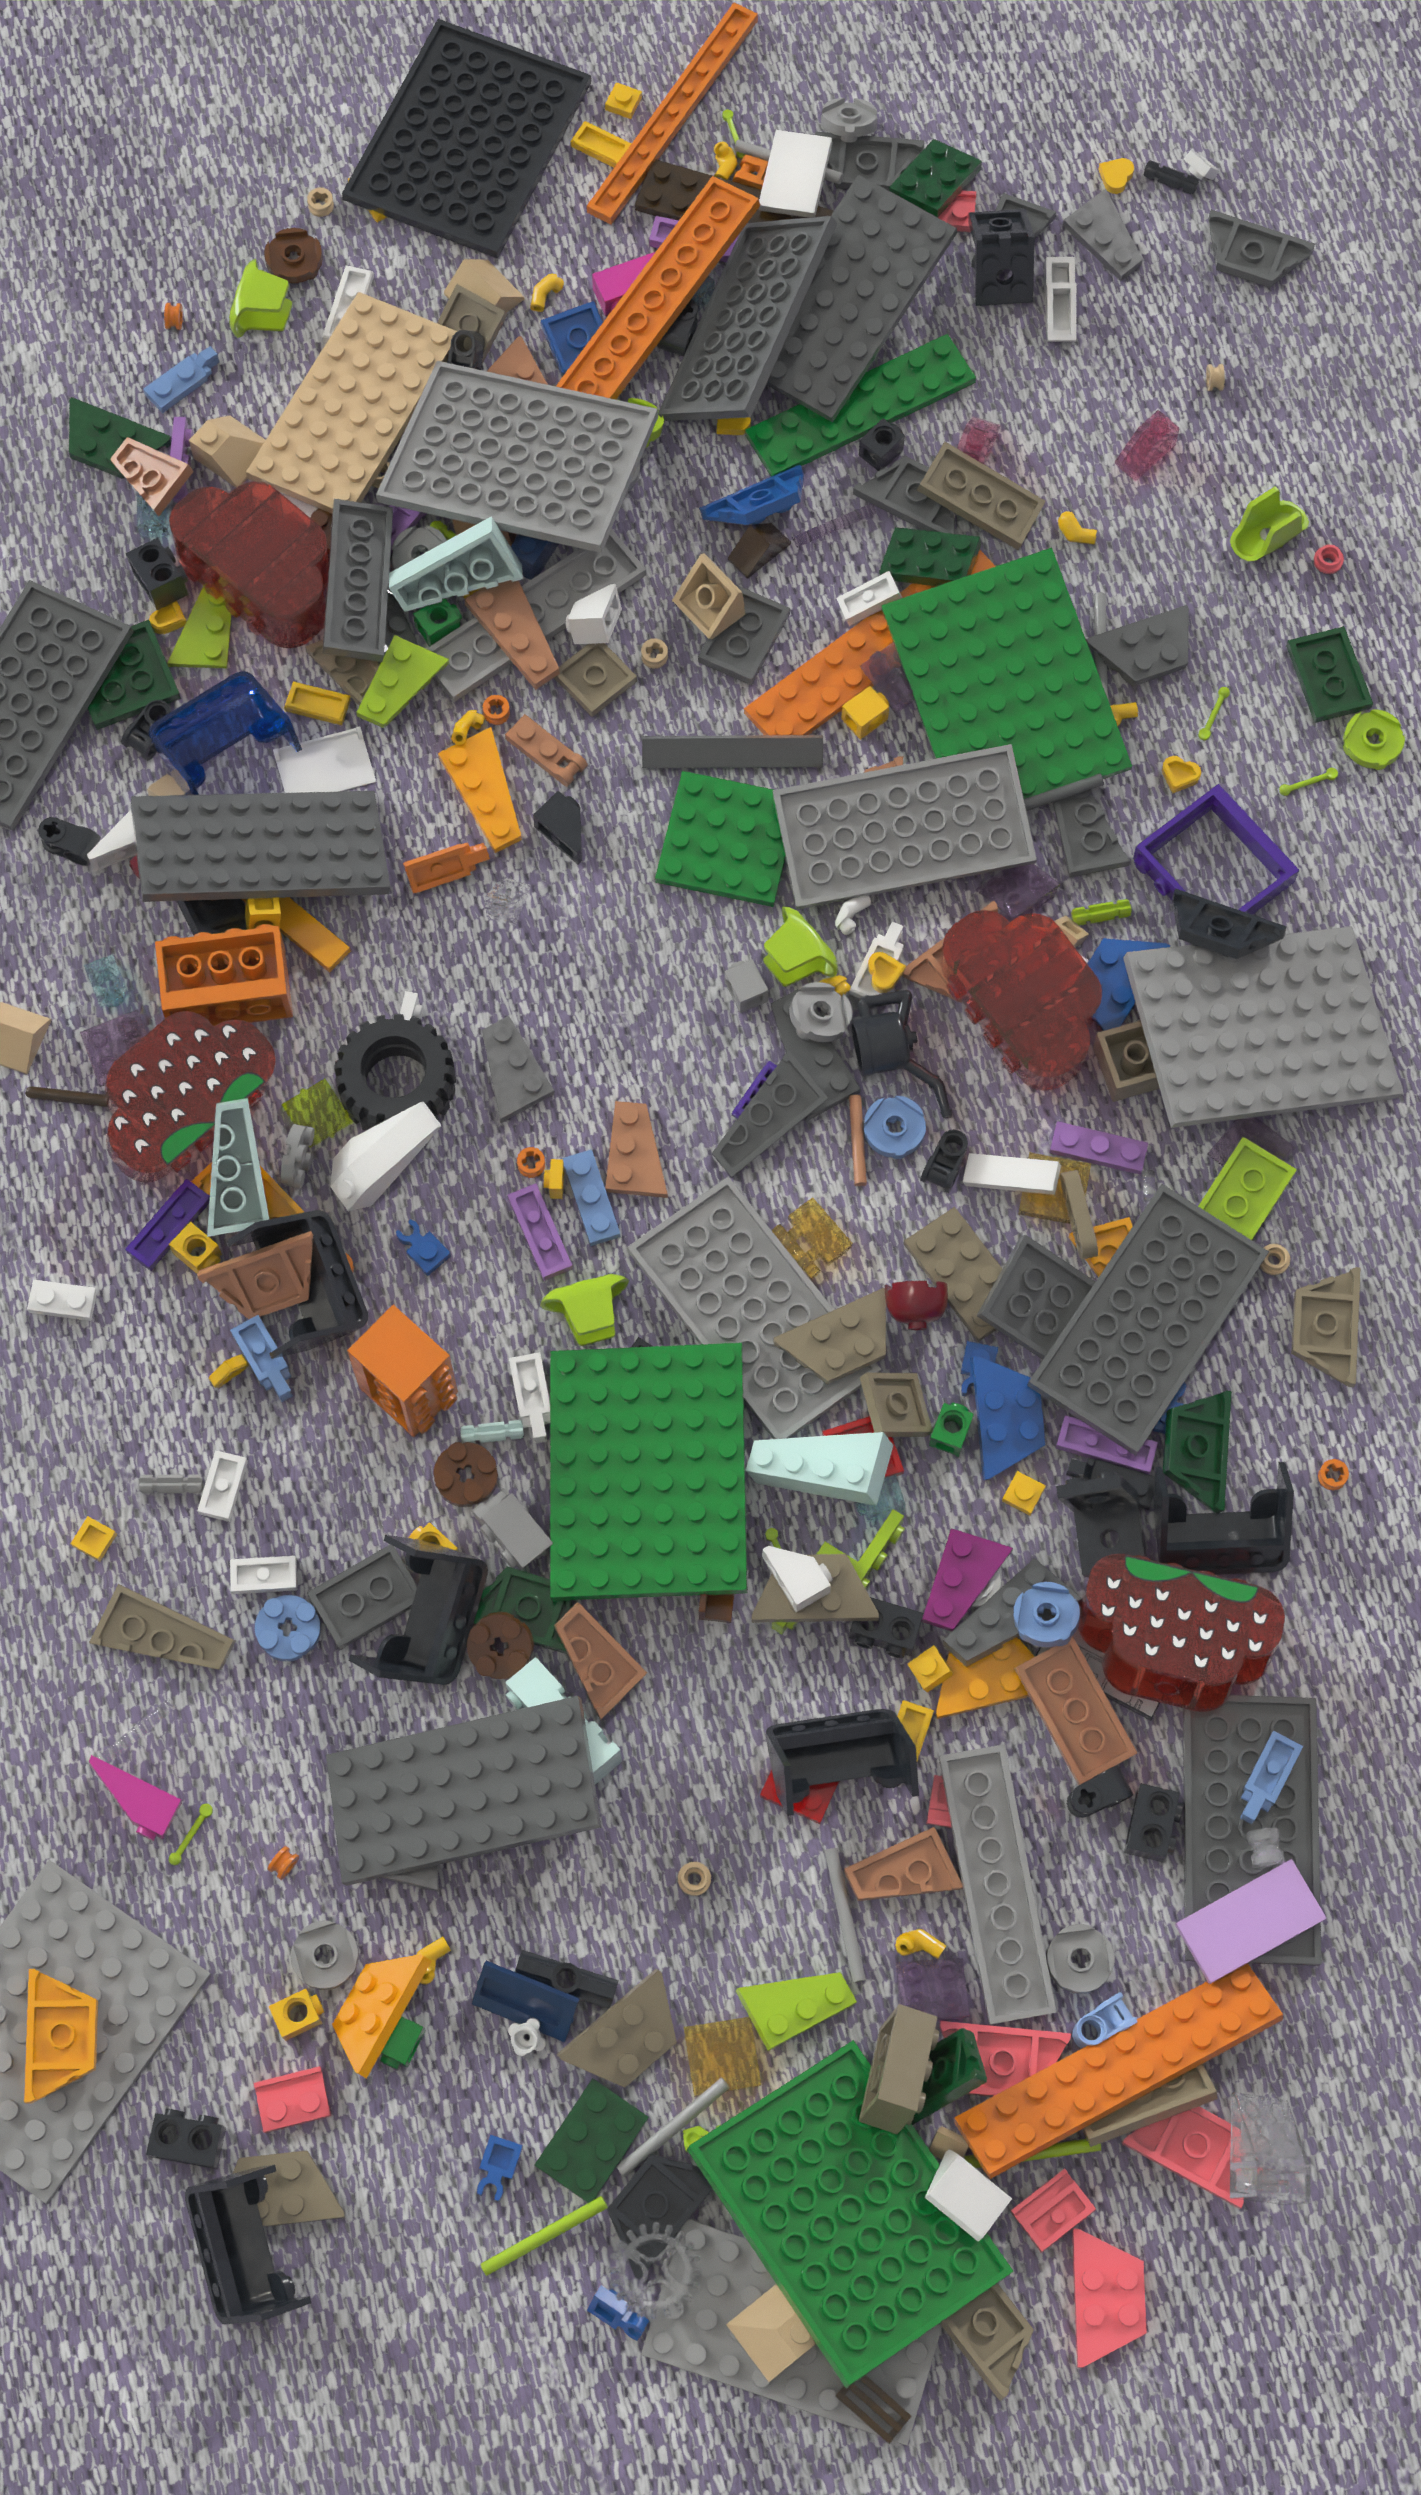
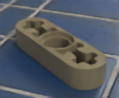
(1079, 1214)

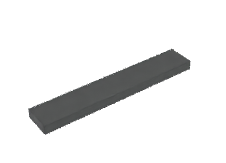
(732, 751)

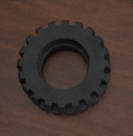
(385, 1040)

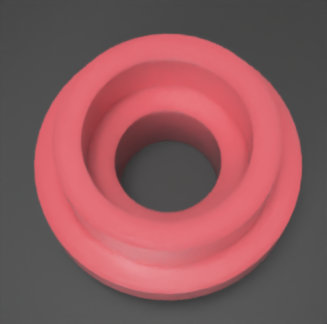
(1331, 552)

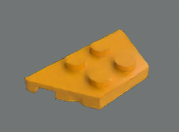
(984, 1682)
(376, 2007)
(59, 2036)

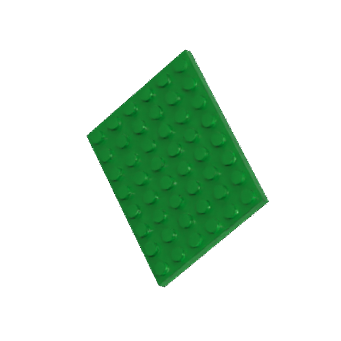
(1008, 665)
(647, 1472)
(845, 2216)

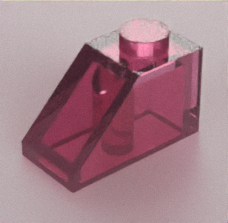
(979, 439)
(1148, 445)

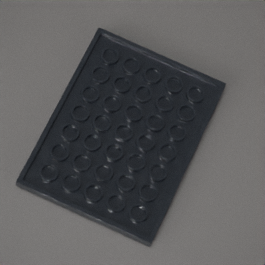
(467, 138)

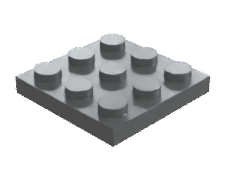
(1034, 1296)

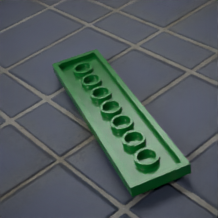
(884, 392)

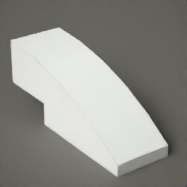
(1060, 299)

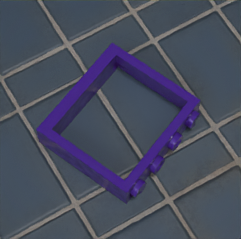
(1240, 824)

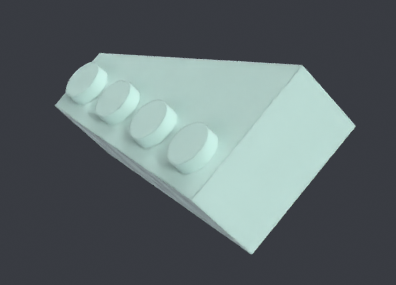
(461, 564)
(236, 1176)
(828, 1466)
(537, 1686)

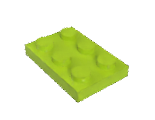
(1247, 1188)

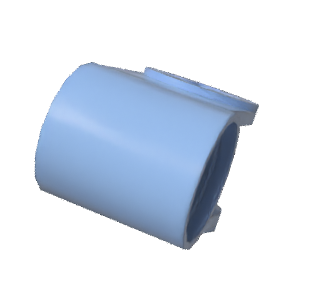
(1107, 2018)

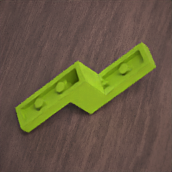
(871, 1559)

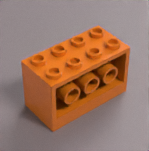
(226, 975)
(404, 1371)

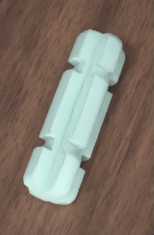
(492, 1432)

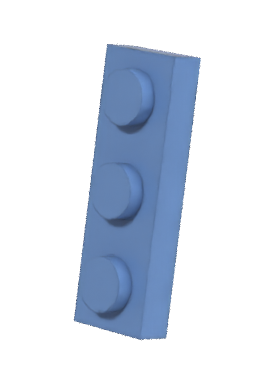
(591, 1197)

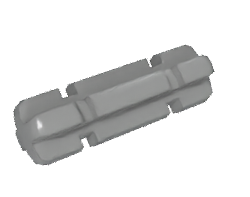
(171, 1483)

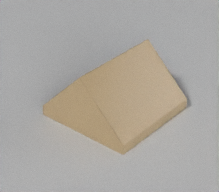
(487, 282)
(709, 598)
(20, 1036)

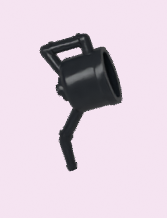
(885, 1042)

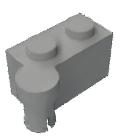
(512, 1528)

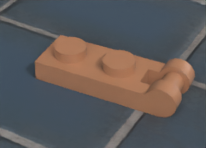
(545, 750)

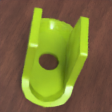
(259, 302)
(1265, 512)
(797, 951)
(587, 1306)

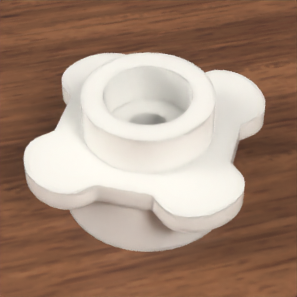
(524, 2046)

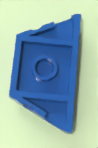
(758, 500)
(1112, 974)
(1006, 1416)

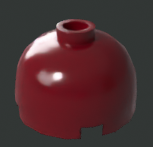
(916, 1302)

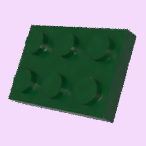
(936, 177)
(929, 556)
(1329, 674)
(591, 2141)

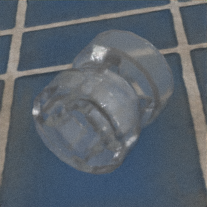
(1265, 1847)

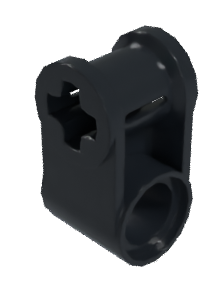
(681, 331)
(460, 356)
(138, 732)
(72, 842)
(943, 1165)
(1103, 1790)

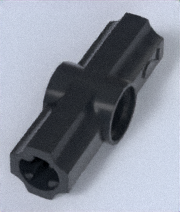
(588, 1985)

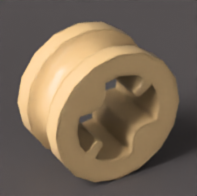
(316, 208)
(1215, 377)
(660, 659)

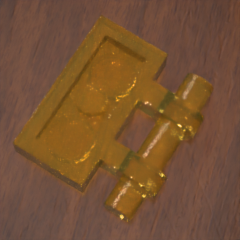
(819, 1231)

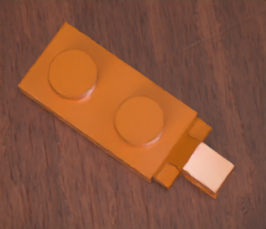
(444, 866)

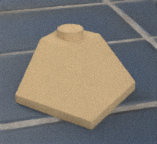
(226, 448)
(771, 2333)

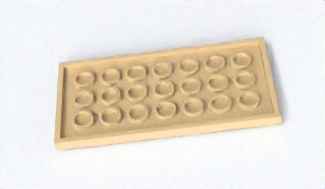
(352, 404)

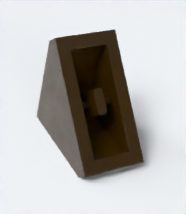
(757, 548)

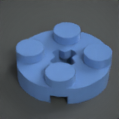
(891, 1110)
(1056, 1630)
(298, 1642)

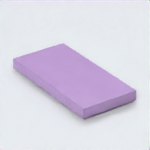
(1250, 1921)

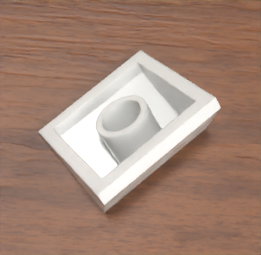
(966, 2195)

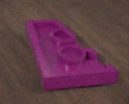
(961, 1577)

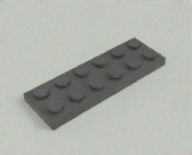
(358, 580)

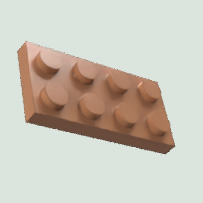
(1075, 1711)

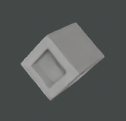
(746, 985)

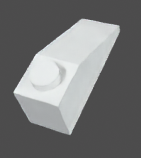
(115, 846)

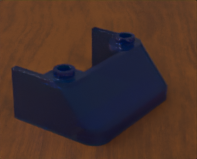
(214, 724)

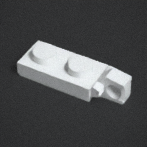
(886, 944)
(531, 1393)

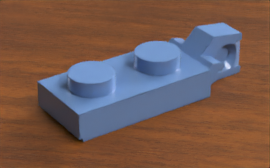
(181, 379)
(256, 1345)
(1269, 1775)

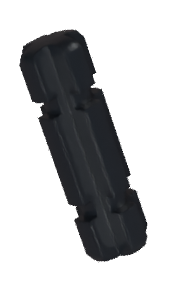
(1171, 177)

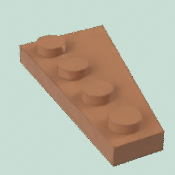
(514, 627)

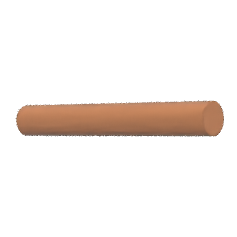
(857, 1137)

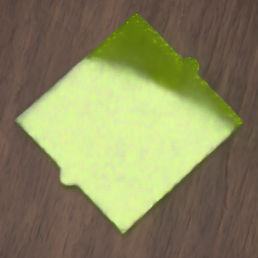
(318, 1109)

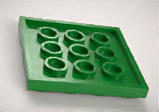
(723, 840)

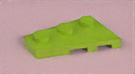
(205, 635)
(398, 679)
(795, 2005)

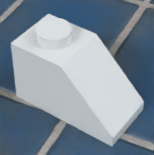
(594, 616)
(798, 1576)

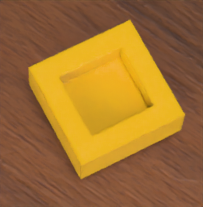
(623, 100)
(555, 1178)
(1023, 1493)
(93, 1538)
(930, 1668)

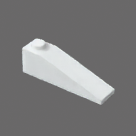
(379, 1155)

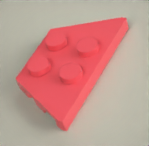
(1010, 2053)
(1191, 2146)
(1107, 2297)

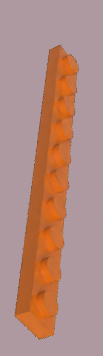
(672, 113)

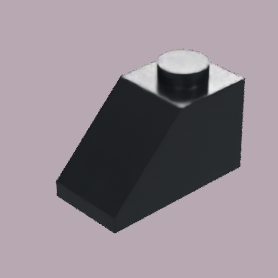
(561, 824)

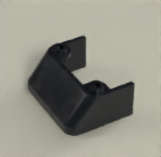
(334, 1298)
(1201, 1540)
(438, 1619)
(840, 1750)
(236, 2248)

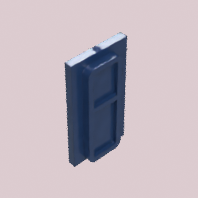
(524, 1998)

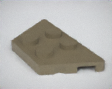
(1328, 1325)
(840, 1339)
(845, 1602)
(626, 2035)
(295, 2190)
(991, 2337)

